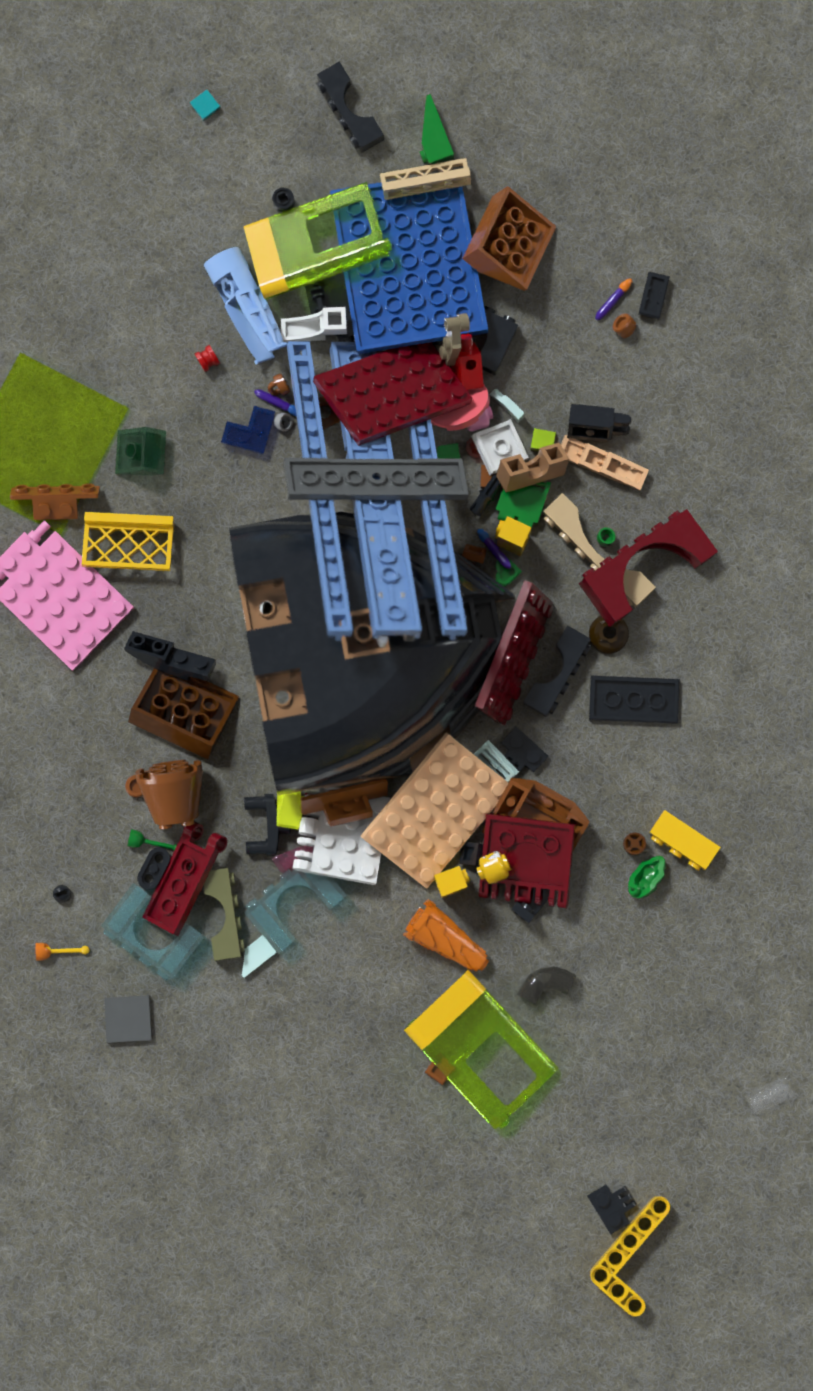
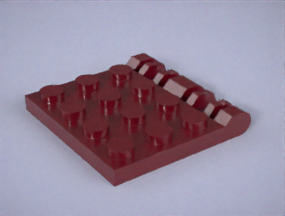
(537, 854)

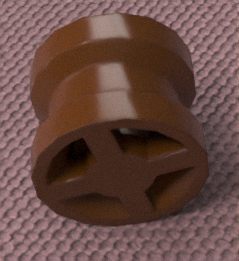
(637, 841)

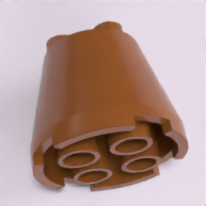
(172, 791)

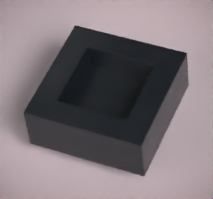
(471, 853)

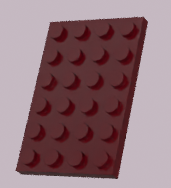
(392, 391)
(515, 653)

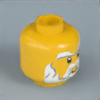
(493, 867)

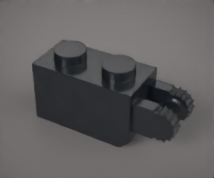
(596, 423)

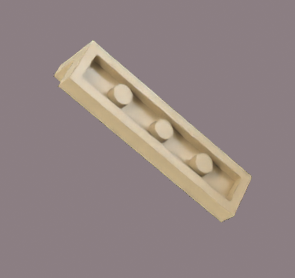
(425, 182)

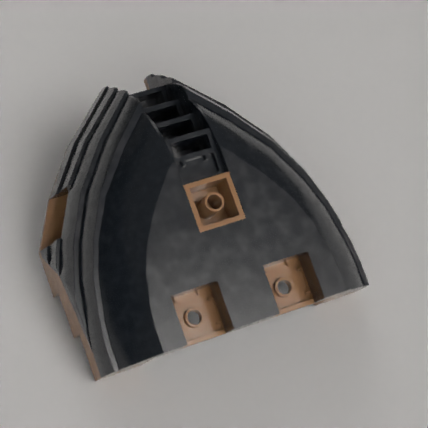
(351, 704)

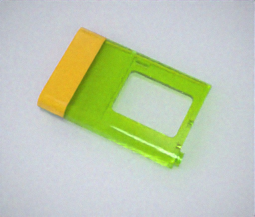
(285, 252)
(458, 1026)

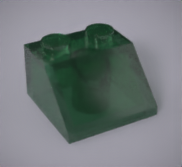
(140, 451)

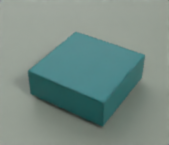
(205, 105)

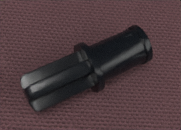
(485, 496)

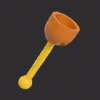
(44, 951)

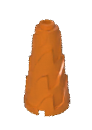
(440, 934)

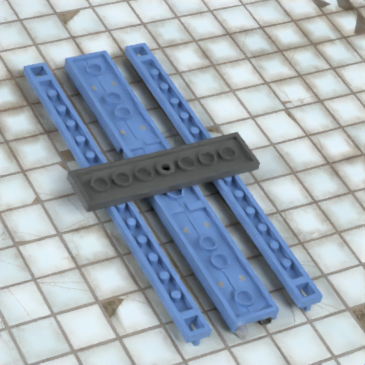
(375, 486)

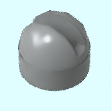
(283, 417)

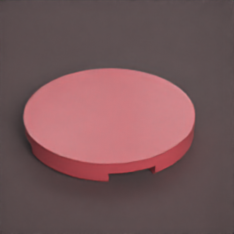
(465, 415)

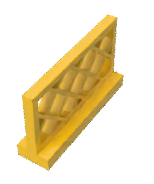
(134, 524)

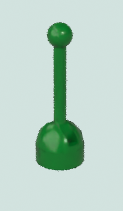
(136, 839)

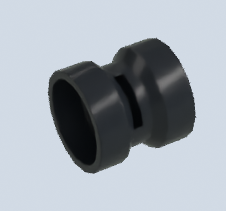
(284, 203)

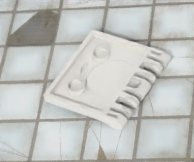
(339, 849)

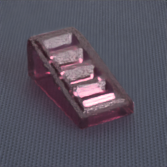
(285, 860)

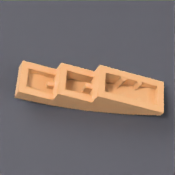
(604, 463)

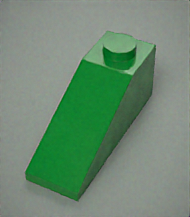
(434, 138)

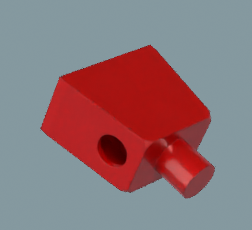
(469, 364)

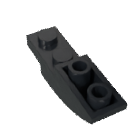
(170, 660)

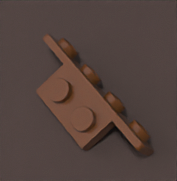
(55, 501)
(347, 803)

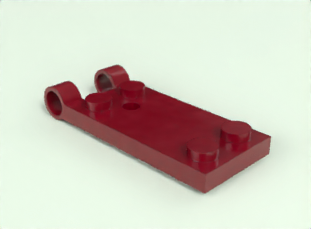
(178, 885)

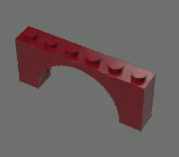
(678, 535)

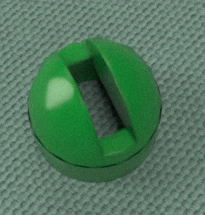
(602, 533)

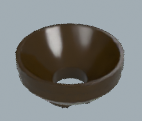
(604, 644)

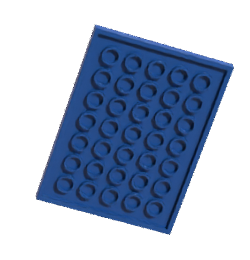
(423, 279)

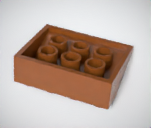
(509, 240)

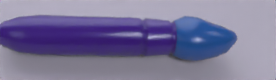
(276, 401)
(495, 550)

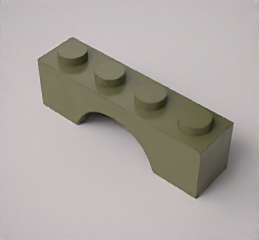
(227, 942)

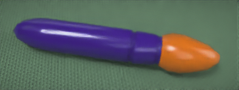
(623, 287)

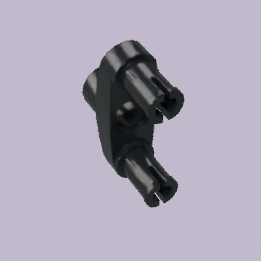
(269, 846)

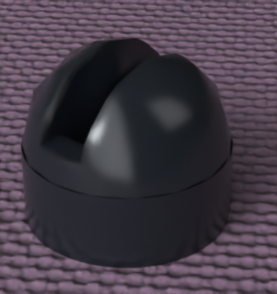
(63, 898)

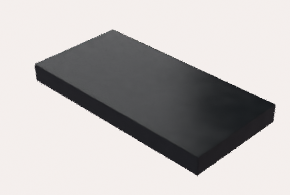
(634, 699)

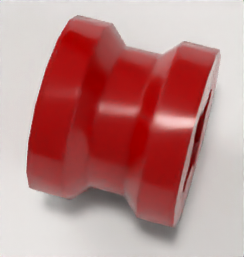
(207, 358)

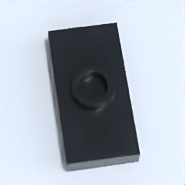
(653, 295)

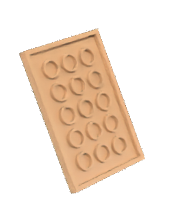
(436, 810)

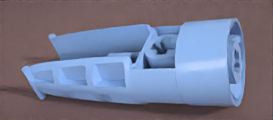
(245, 303)

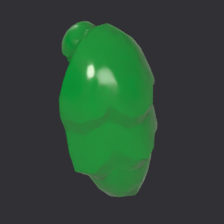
(647, 877)

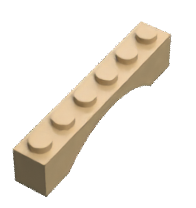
(565, 518)

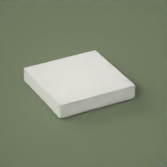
(497, 444)

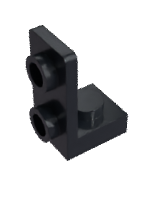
(528, 911)

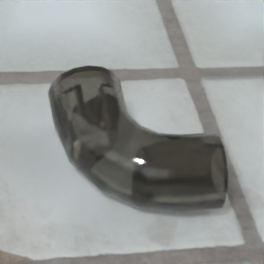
(545, 979)

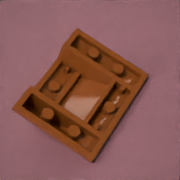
(536, 801)

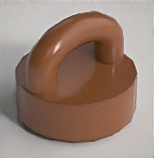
(624, 325)
(282, 385)

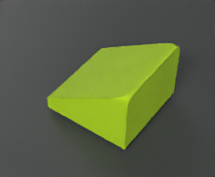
(541, 439)

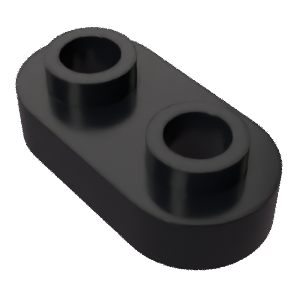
(153, 868)

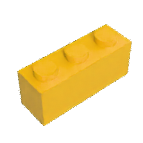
(512, 535)
(683, 841)
(451, 881)

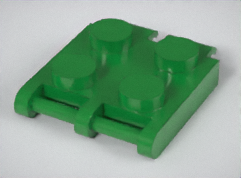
(523, 503)

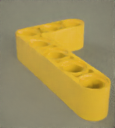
(626, 1252)

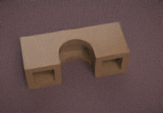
(548, 464)

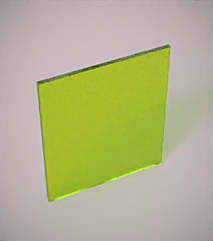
(51, 432)

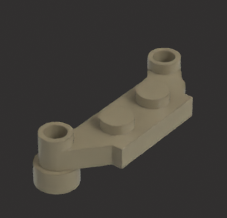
(452, 341)

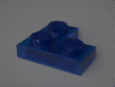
(255, 436)

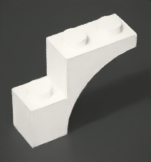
(315, 326)

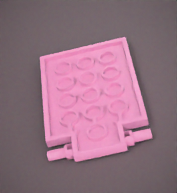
(57, 597)

